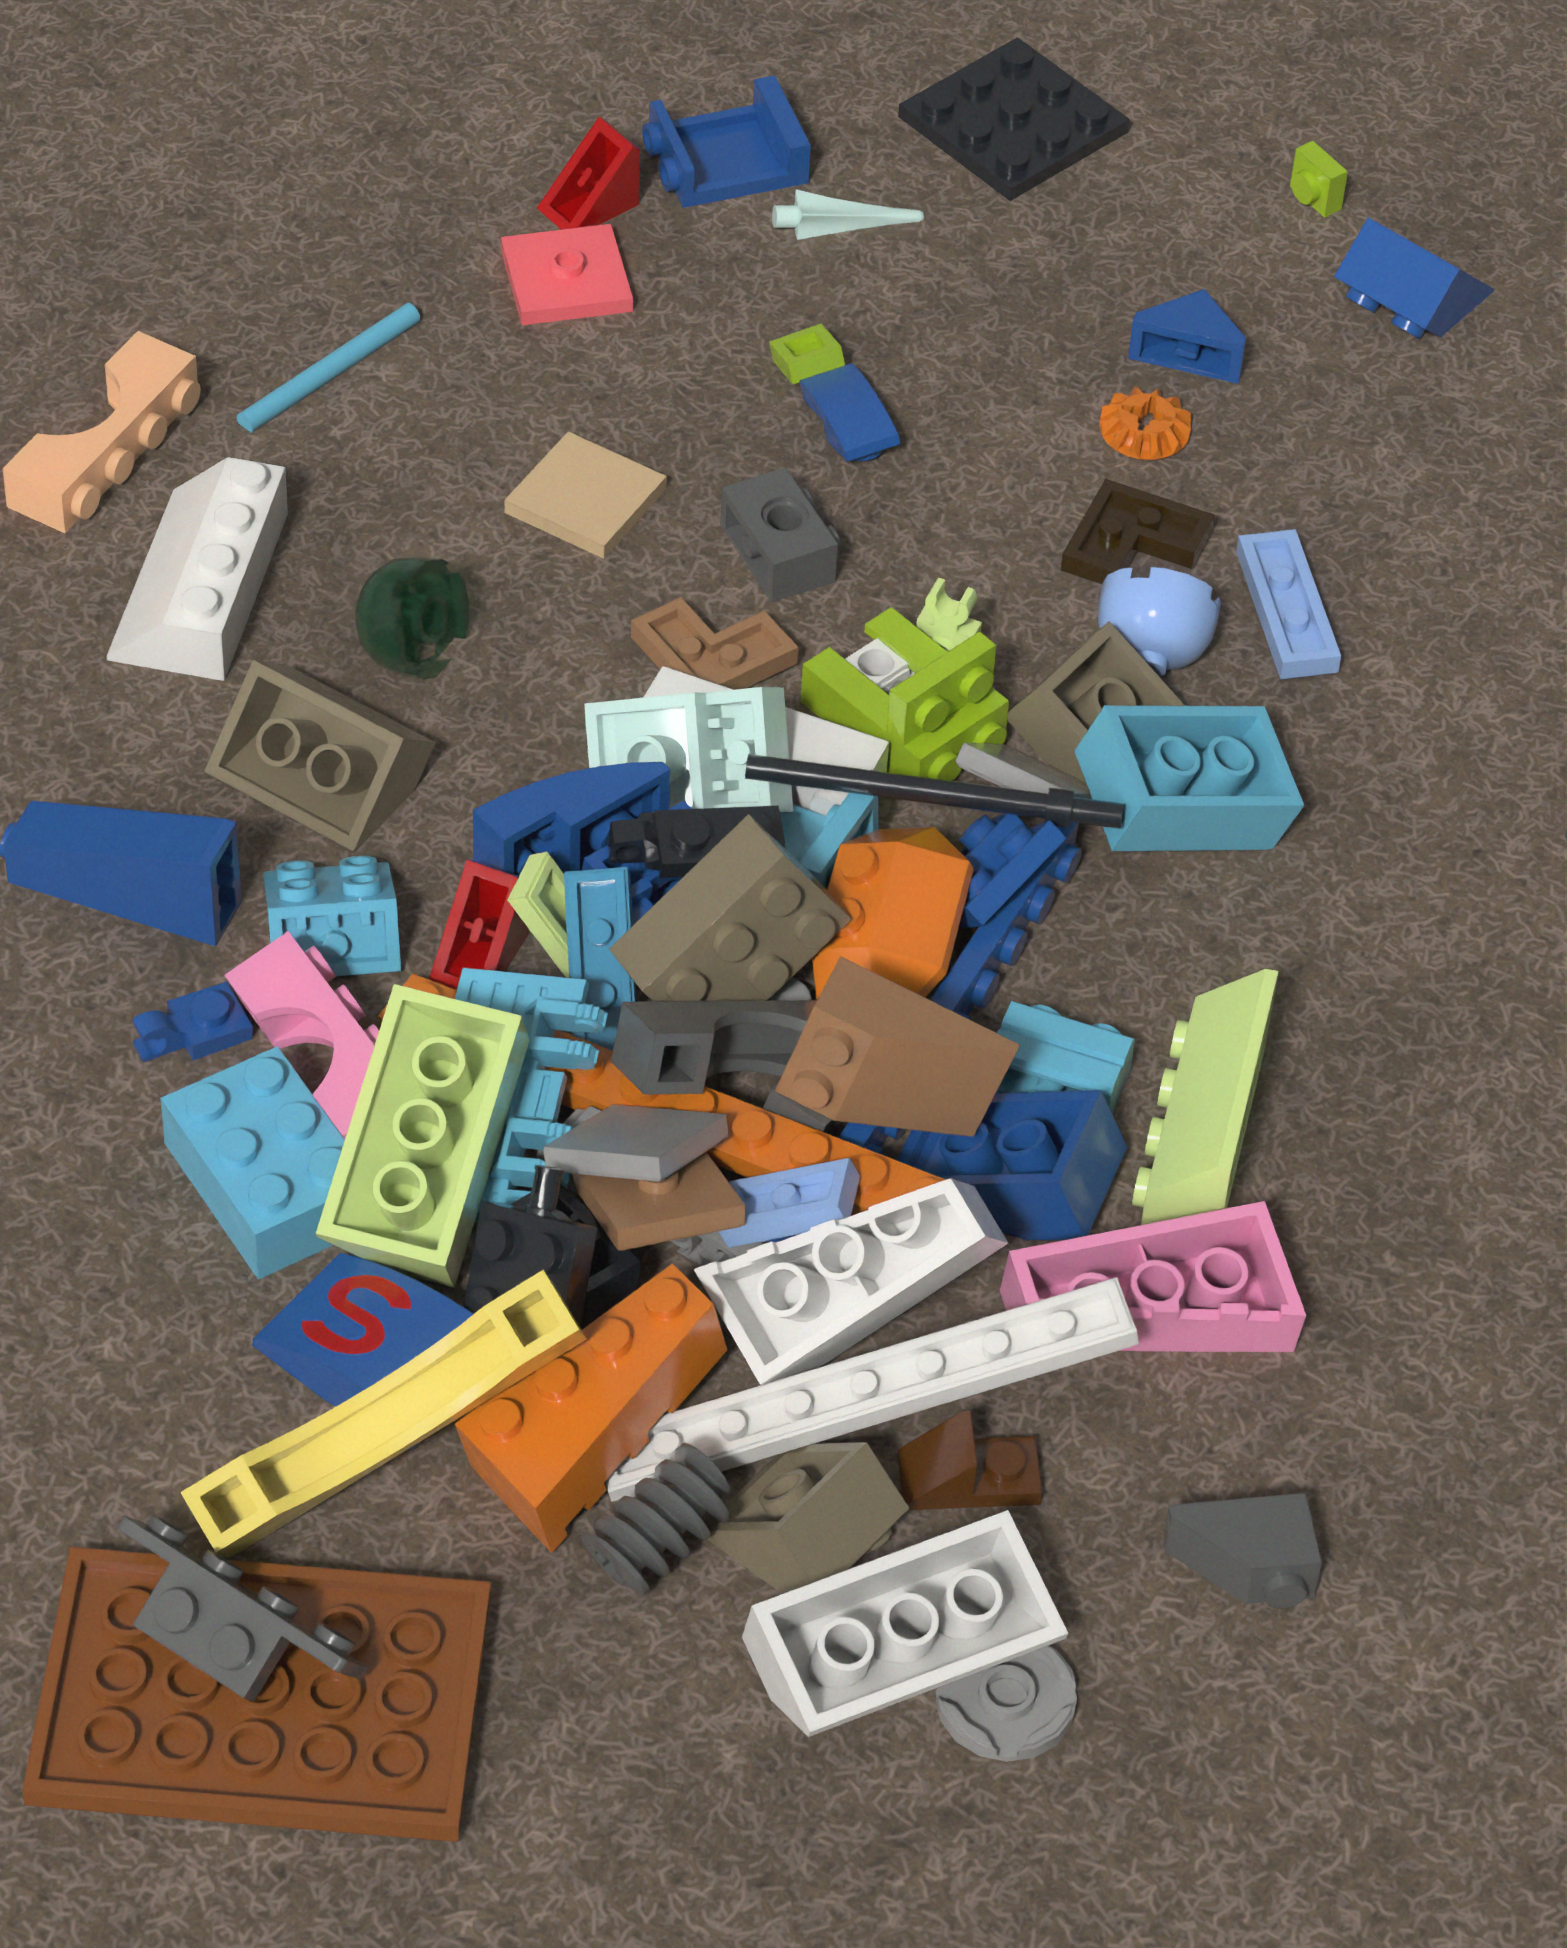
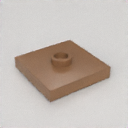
(653, 1212)

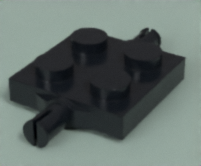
(529, 1238)

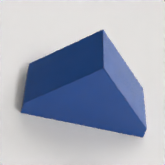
(1189, 337)

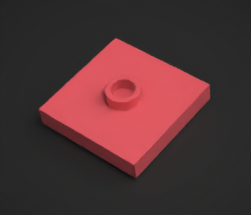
(566, 274)

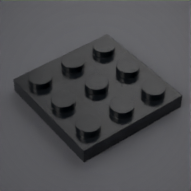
(1013, 118)

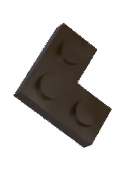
(1133, 521)

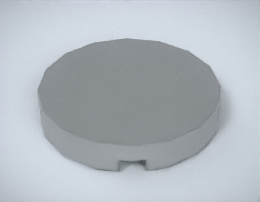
(1002, 1719)

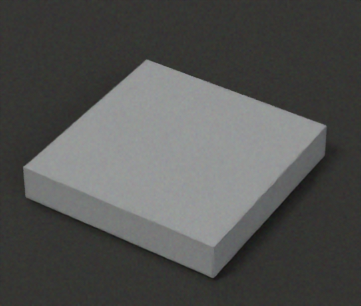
(1016, 770)
(636, 1142)

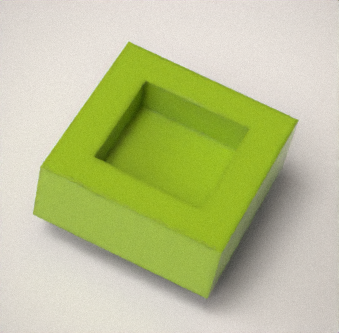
(1318, 179)
(806, 353)

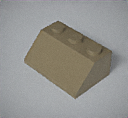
(317, 754)

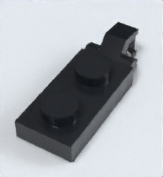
(680, 838)

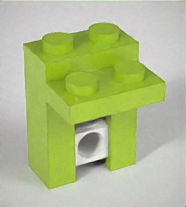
(911, 695)

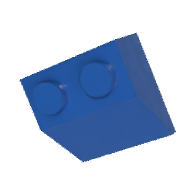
(1409, 281)

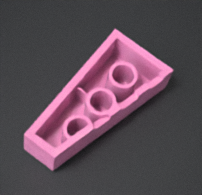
(1187, 1280)

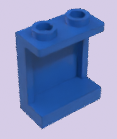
(730, 149)

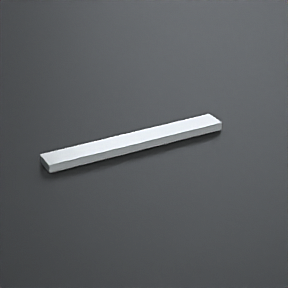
(890, 1382)

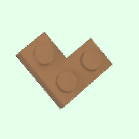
(731, 658)

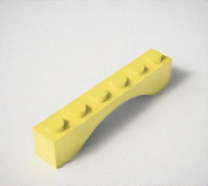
(346, 1443)

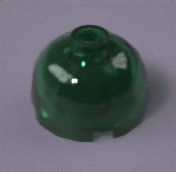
(411, 604)

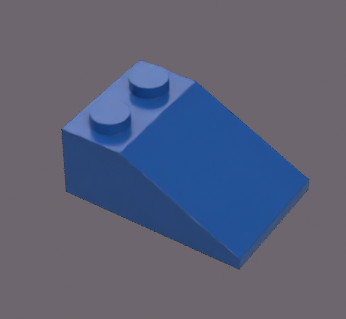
(1033, 1160)

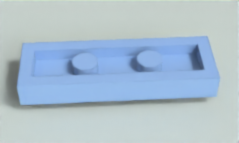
(1288, 604)

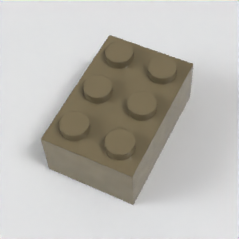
(732, 924)

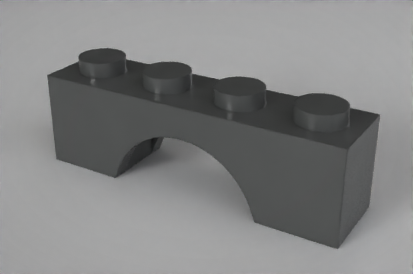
(683, 1043)

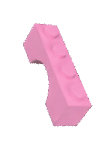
(296, 1005)

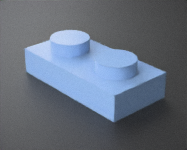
(793, 1201)

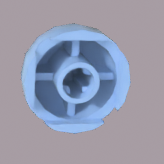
(1161, 616)

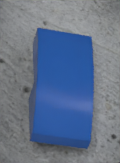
(850, 412)

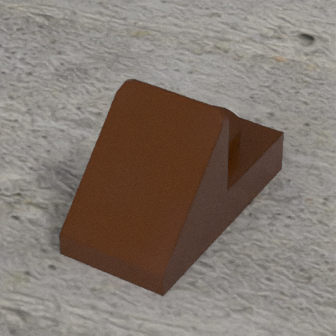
(956, 1471)

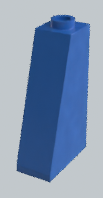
(131, 864)

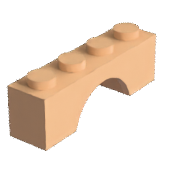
(65, 475)

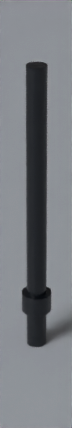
(1057, 805)

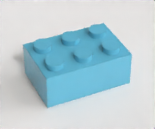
(1190, 777)
(257, 1156)

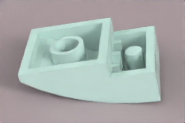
(700, 740)

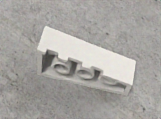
(844, 1279)

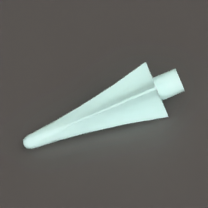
(822, 215)

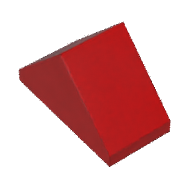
(596, 181)
(481, 925)

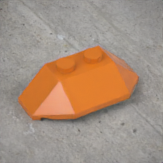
(903, 904)

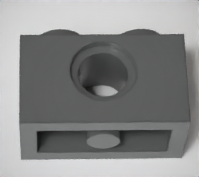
(780, 534)

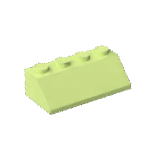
(1206, 1101)
(424, 1134)

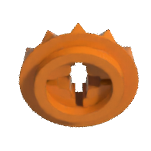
(1159, 439)

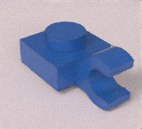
(197, 1021)

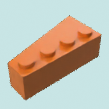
(577, 1418)

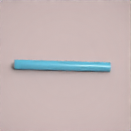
(328, 367)

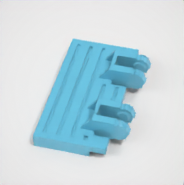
(531, 1121)

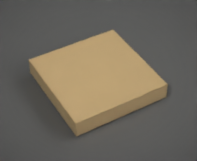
(585, 494)

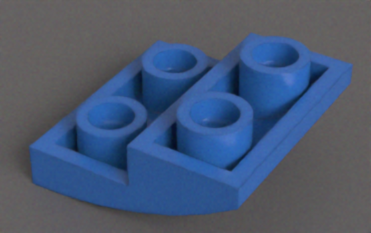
(1002, 858)

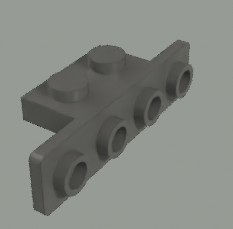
(222, 1624)

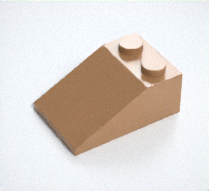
(893, 1058)

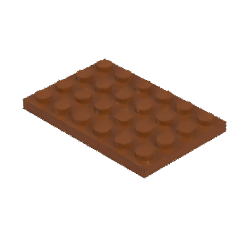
(316, 1750)

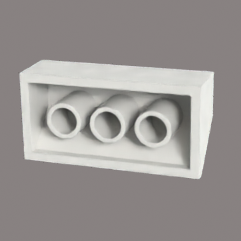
(204, 570)
(901, 1625)

